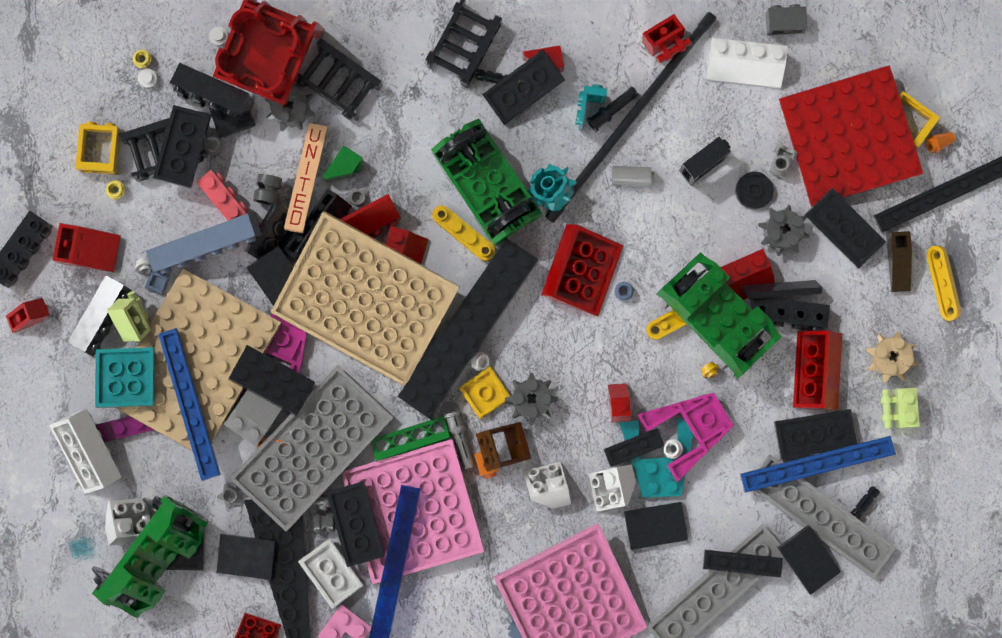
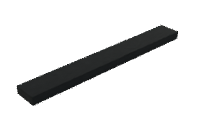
(939, 195)

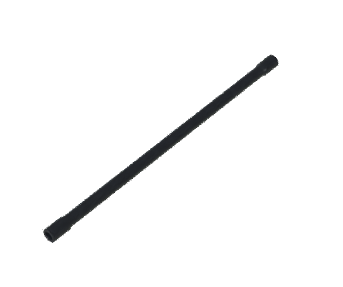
(702, 27)

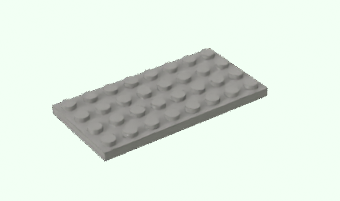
(319, 446)

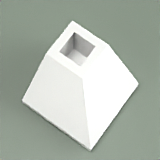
(548, 485)
(612, 487)
(125, 520)

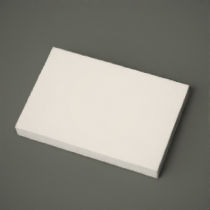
(330, 574)

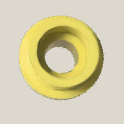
(142, 53)
(111, 185)

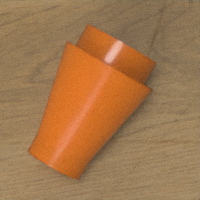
(939, 141)

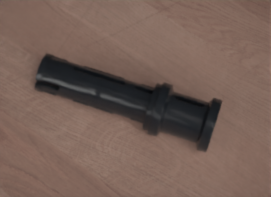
(605, 114)

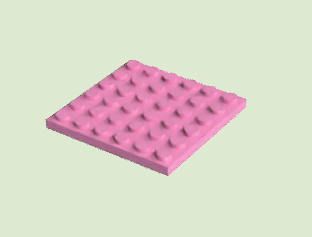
(444, 515)
(571, 591)

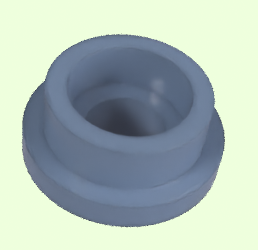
(628, 287)

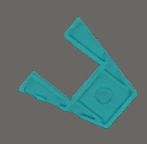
(652, 473)

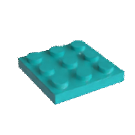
(125, 377)

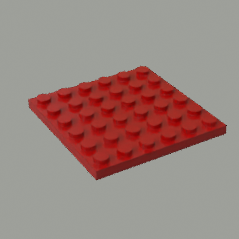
(851, 135)

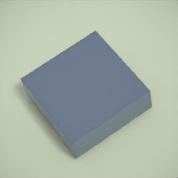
(157, 282)

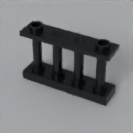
(474, 58)
(355, 72)
(149, 133)

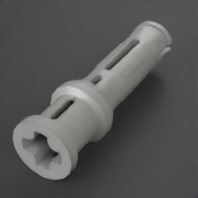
(457, 431)

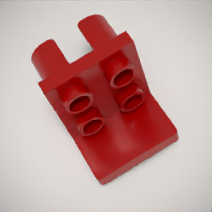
(265, 50)

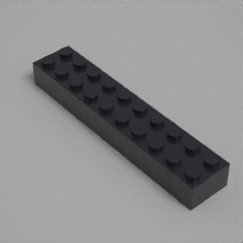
(468, 328)

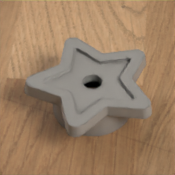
(357, 193)
(228, 490)

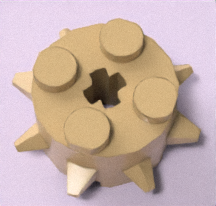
(880, 357)

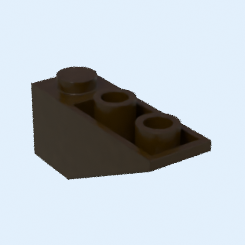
(900, 260)

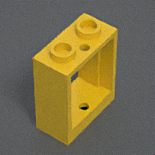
(924, 112)
(93, 167)

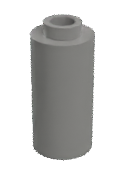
(632, 176)

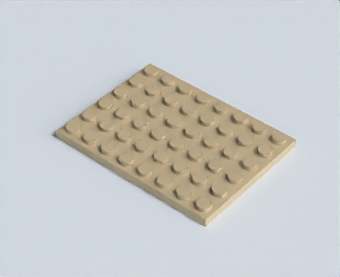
(365, 298)
(213, 335)

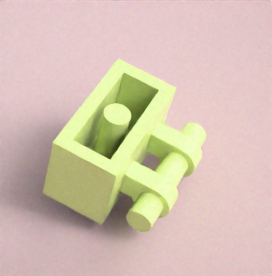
(130, 318)
(905, 408)

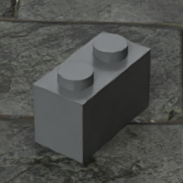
(786, 20)

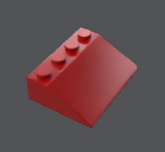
(582, 269)

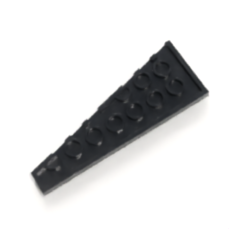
(289, 579)

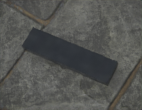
(782, 289)
(742, 563)

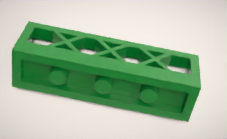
(400, 449)

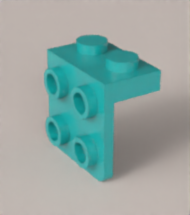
(592, 94)

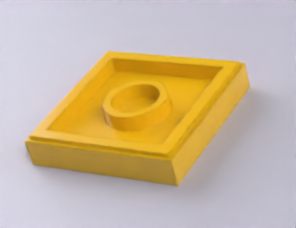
(484, 392)

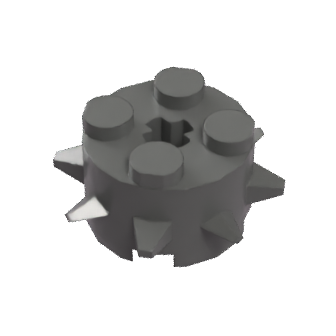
(294, 116)
(792, 223)
(531, 387)

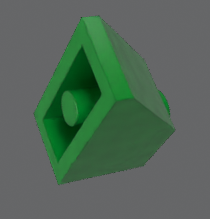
(344, 165)

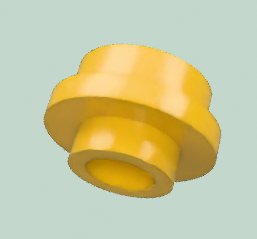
(710, 370)

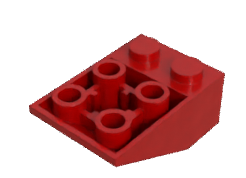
(86, 248)
(257, 627)

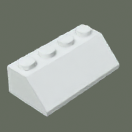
(746, 62)
(85, 451)

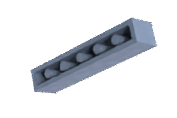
(204, 242)

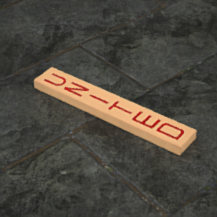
(306, 178)

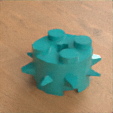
(551, 187)

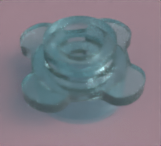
(76, 553)

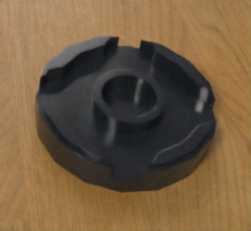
(754, 190)

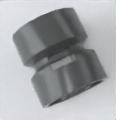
(267, 189)

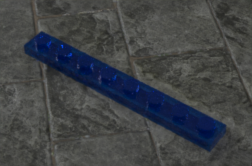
(395, 562)

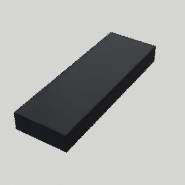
(633, 447)

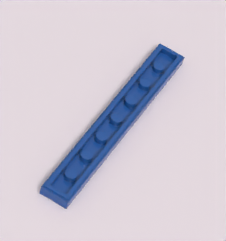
(189, 404)
(817, 464)

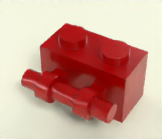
(662, 36)

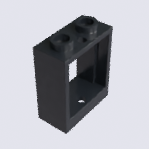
(705, 160)

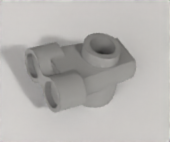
(784, 157)

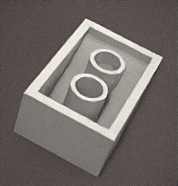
(252, 417)

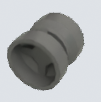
(323, 523)

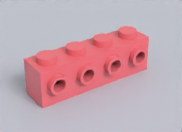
(221, 196)

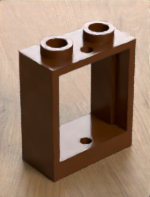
(513, 434)

